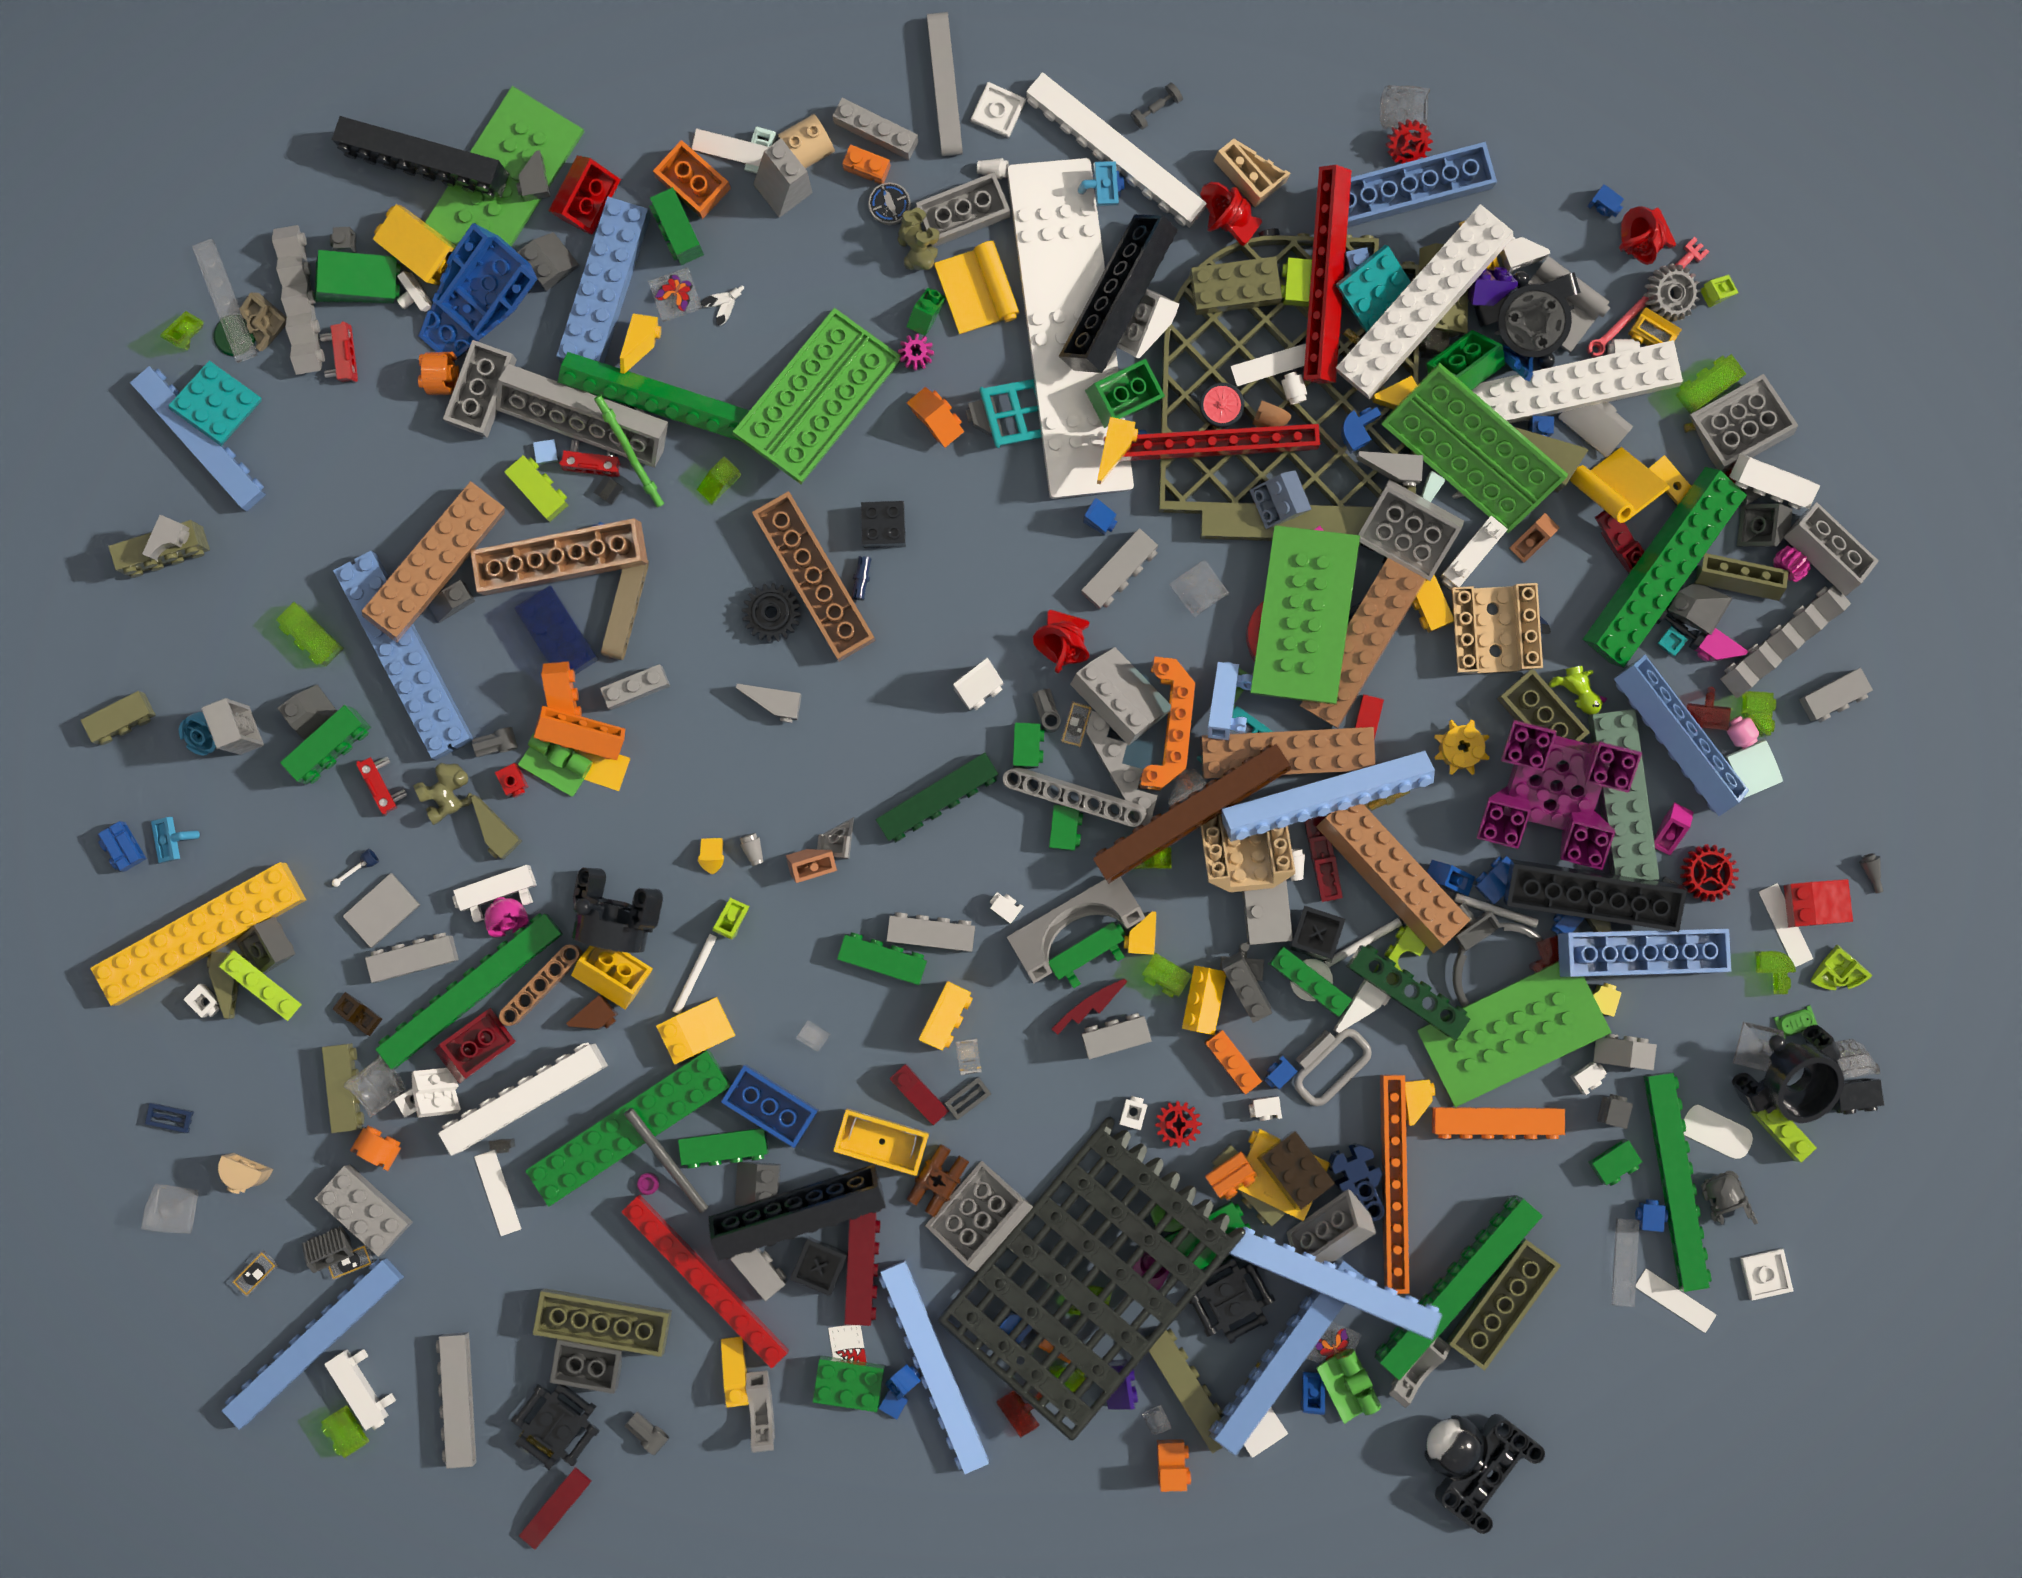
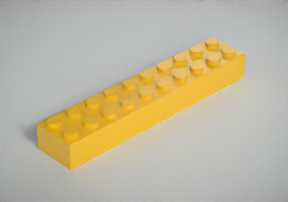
(197, 934)

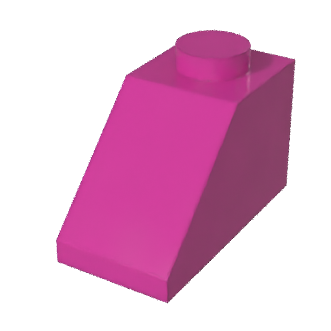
(1719, 647)
(1673, 828)

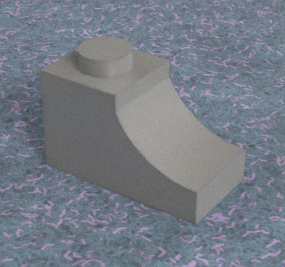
(165, 535)

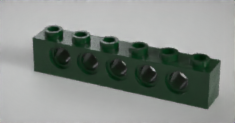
(1360, 965)

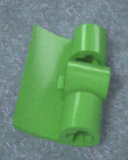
(556, 765)
(1348, 1385)

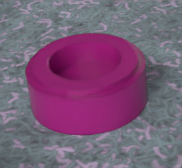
(648, 1183)

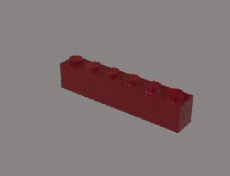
(862, 1270)

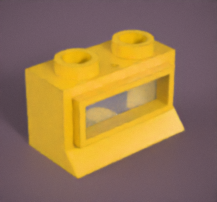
(1653, 329)

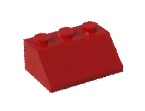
(584, 194)

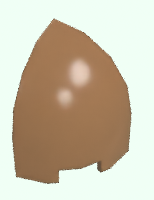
(1270, 415)

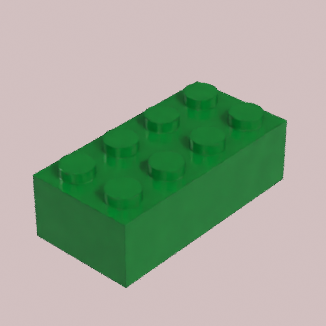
(326, 745)

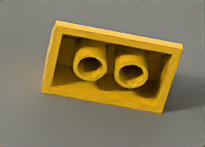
(612, 974)
(946, 1016)

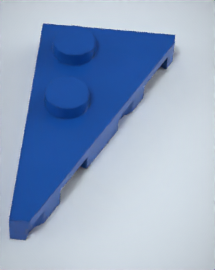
(1521, 364)

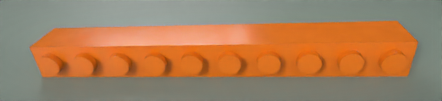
(1394, 1182)

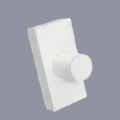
(414, 293)

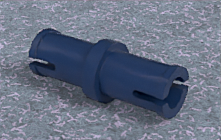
(861, 578)

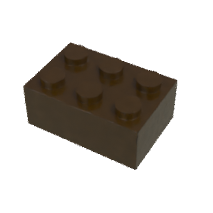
(1296, 1170)

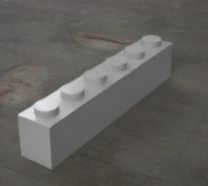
(457, 1400)

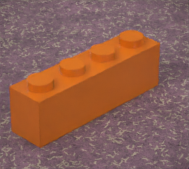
(579, 733)

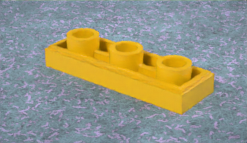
(1669, 474)

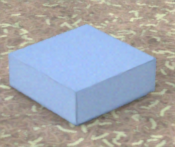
(545, 451)

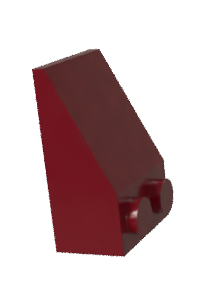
(474, 1045)

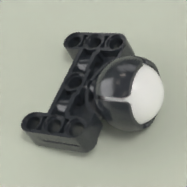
(1466, 1458)

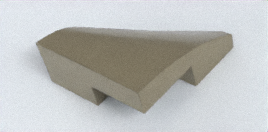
(262, 319)

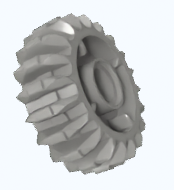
(1684, 289)

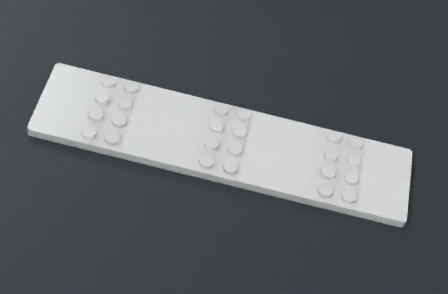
(1059, 271)

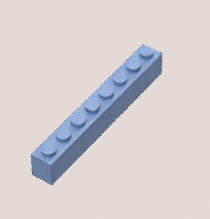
(215, 458)

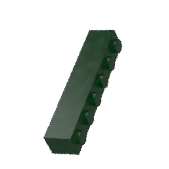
(937, 797)

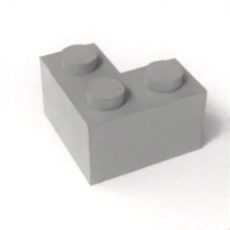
(1628, 1052)

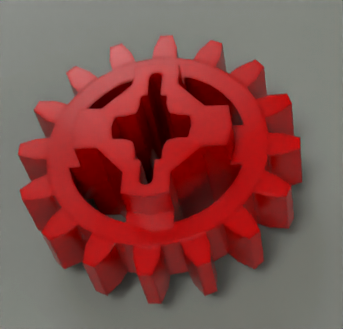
(1418, 142)
(1168, 1124)

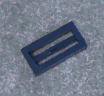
(187, 1121)

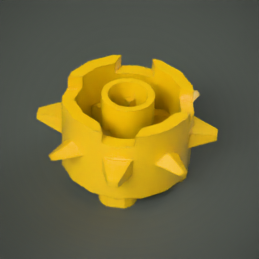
(1457, 758)

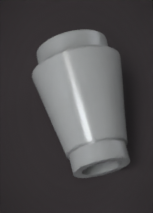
(752, 848)

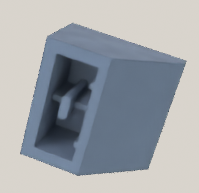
(1280, 499)

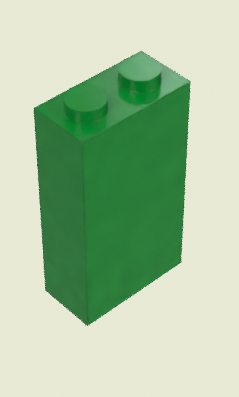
(1189, 1243)

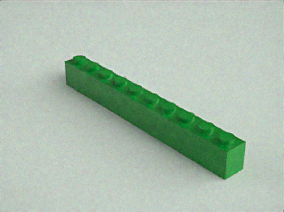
(650, 395)
(469, 991)
(1676, 1181)

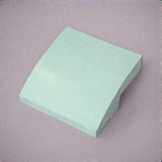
(1755, 767)

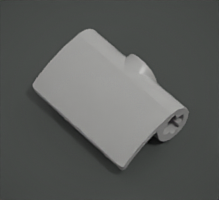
(1597, 426)

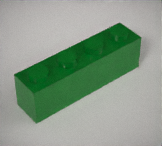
(882, 959)
(1310, 981)
(723, 1146)

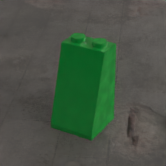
(356, 277)

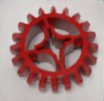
(1723, 861)

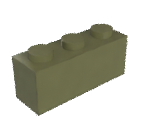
(118, 718)

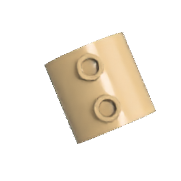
(808, 141)
(241, 1172)

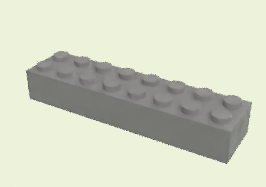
(578, 415)

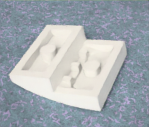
(435, 1092)

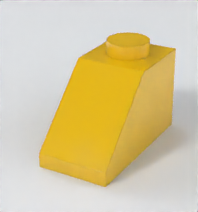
(1394, 394)
(1142, 936)
(1418, 1098)

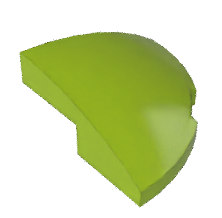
(1840, 970)

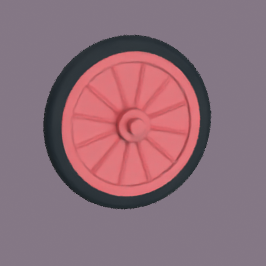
(1222, 404)

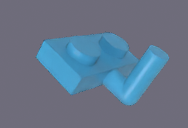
(1104, 184)
(167, 838)

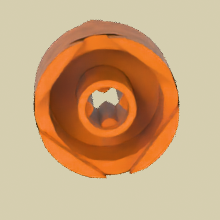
(438, 373)
(376, 1148)

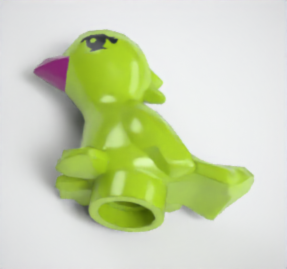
(1579, 684)

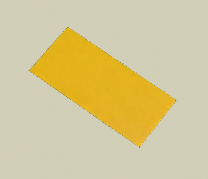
(606, 771)

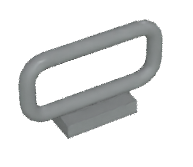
(1317, 1052)

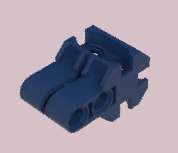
(1357, 1174)

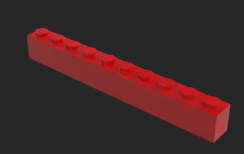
(1326, 271)
(1223, 442)
(705, 1281)

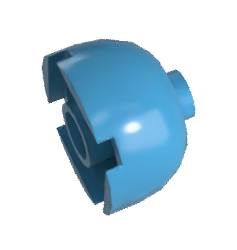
(197, 734)

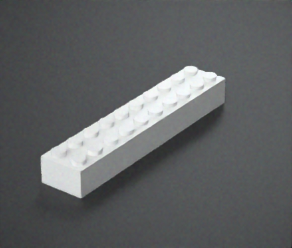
(1425, 301)
(1584, 383)

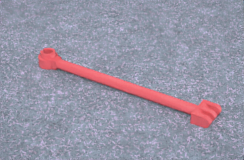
(1692, 253)

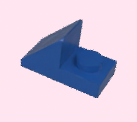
(1312, 1394)

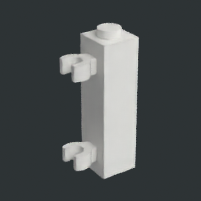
(1473, 553)
(498, 886)
(357, 1389)

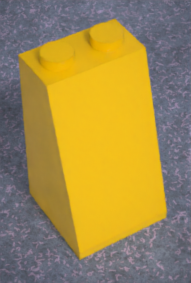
(414, 244)

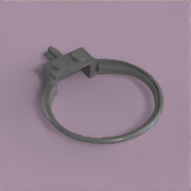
(1474, 932)

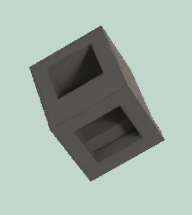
(343, 239)

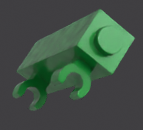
(1086, 950)

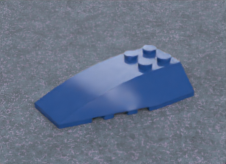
(476, 292)

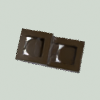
(357, 1013)

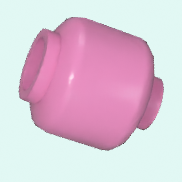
(1743, 732)

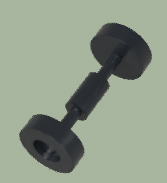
(1697, 640)

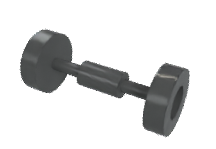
(1139, 118)

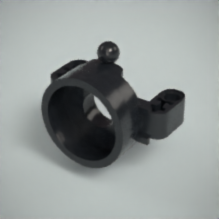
(611, 922)
(1815, 1090)

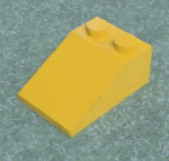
(695, 1030)

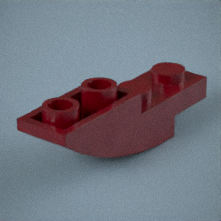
(1620, 540)

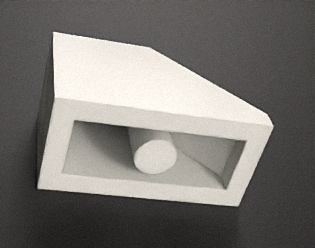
(1521, 253)

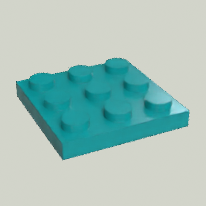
(1373, 286)
(215, 403)

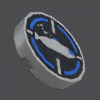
(888, 203)

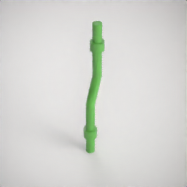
(609, 416)

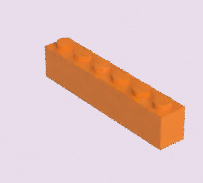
(1498, 1121)

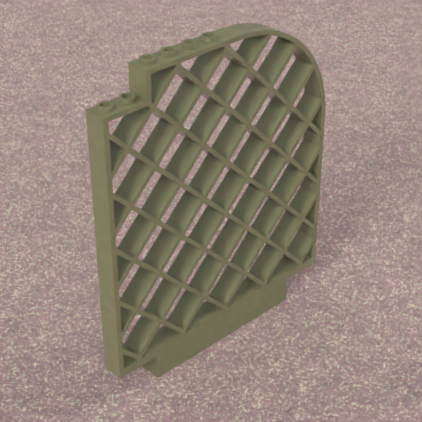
(1243, 520)

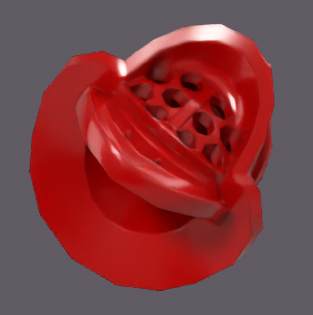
(1229, 212)
(1645, 234)
(1062, 639)

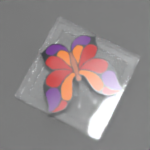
(675, 294)
(1333, 1341)

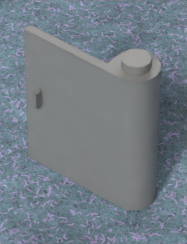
(1587, 304)

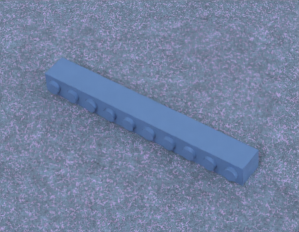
(312, 1343)

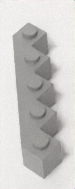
(298, 299)
(1784, 640)
(1123, 776)

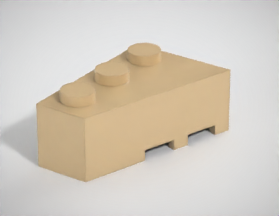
(1250, 172)

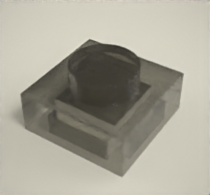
(502, 1145)

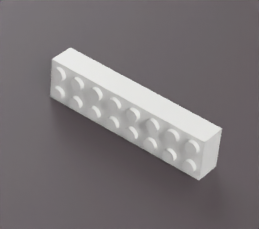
(521, 1100)

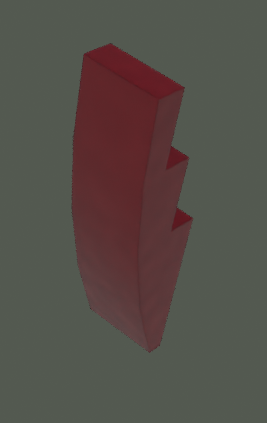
(1323, 861)
(1096, 1001)
(555, 1508)

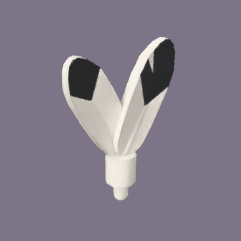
(726, 301)

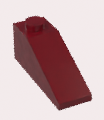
(919, 1094)

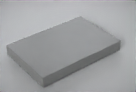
(381, 910)

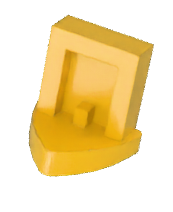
(711, 854)

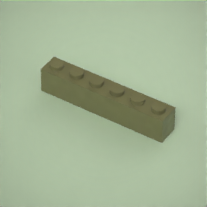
(1186, 1386)

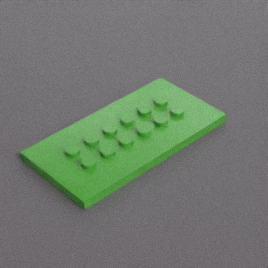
(511, 137)
(817, 396)
(1474, 448)
(1305, 615)
(1515, 1033)

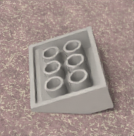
(1743, 423)
(1410, 530)
(1120, 695)
(979, 1216)

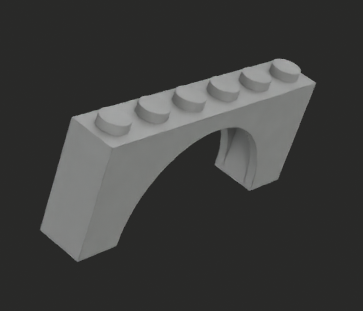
(1035, 939)

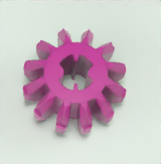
(915, 344)
(1794, 561)

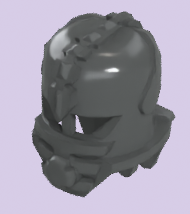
(1728, 1196)

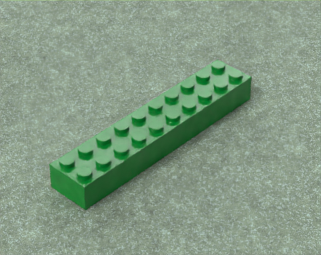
(1664, 567)
(616, 1137)
(1462, 1281)

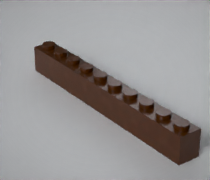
(1191, 813)

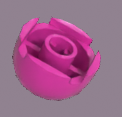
(505, 915)

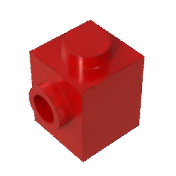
(512, 780)

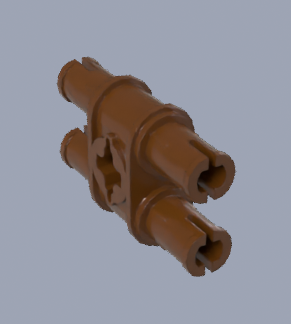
(925, 1182)

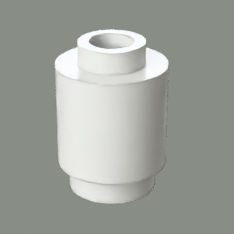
(1621, 345)
(1294, 388)

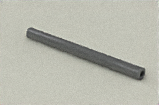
(666, 1160)

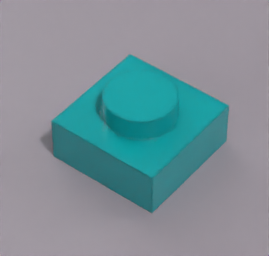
(1672, 641)

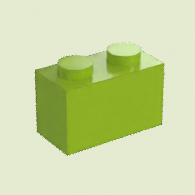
(1297, 282)

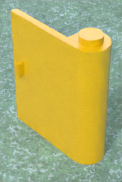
(977, 288)
(1620, 485)
(1265, 1187)

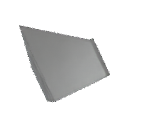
(838, 840)

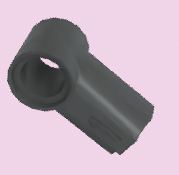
(1046, 708)
(500, 741)
(651, 1436)

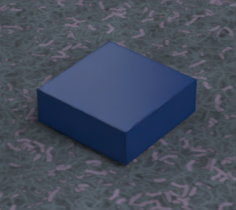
(892, 1406)

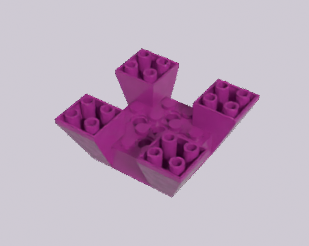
(1592, 765)

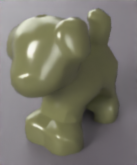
(910, 233)
(449, 778)

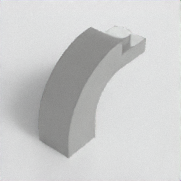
(1406, 1388)
(761, 1411)

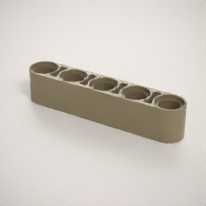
(624, 611)

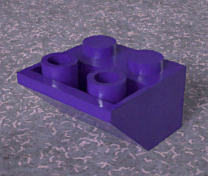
(1491, 287)
(1125, 1395)

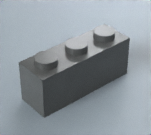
(1246, 987)

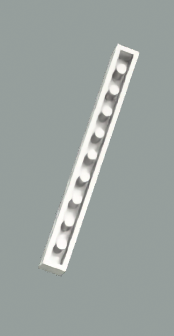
(1112, 146)

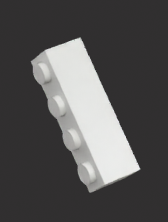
(1775, 481)

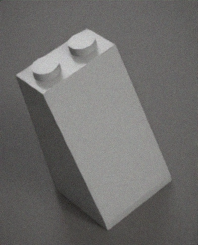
(782, 178)

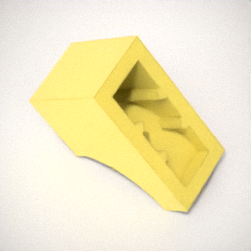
(1607, 998)

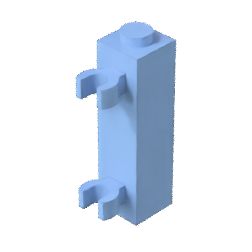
(1223, 701)

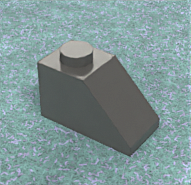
(533, 179)
(977, 415)
(451, 601)

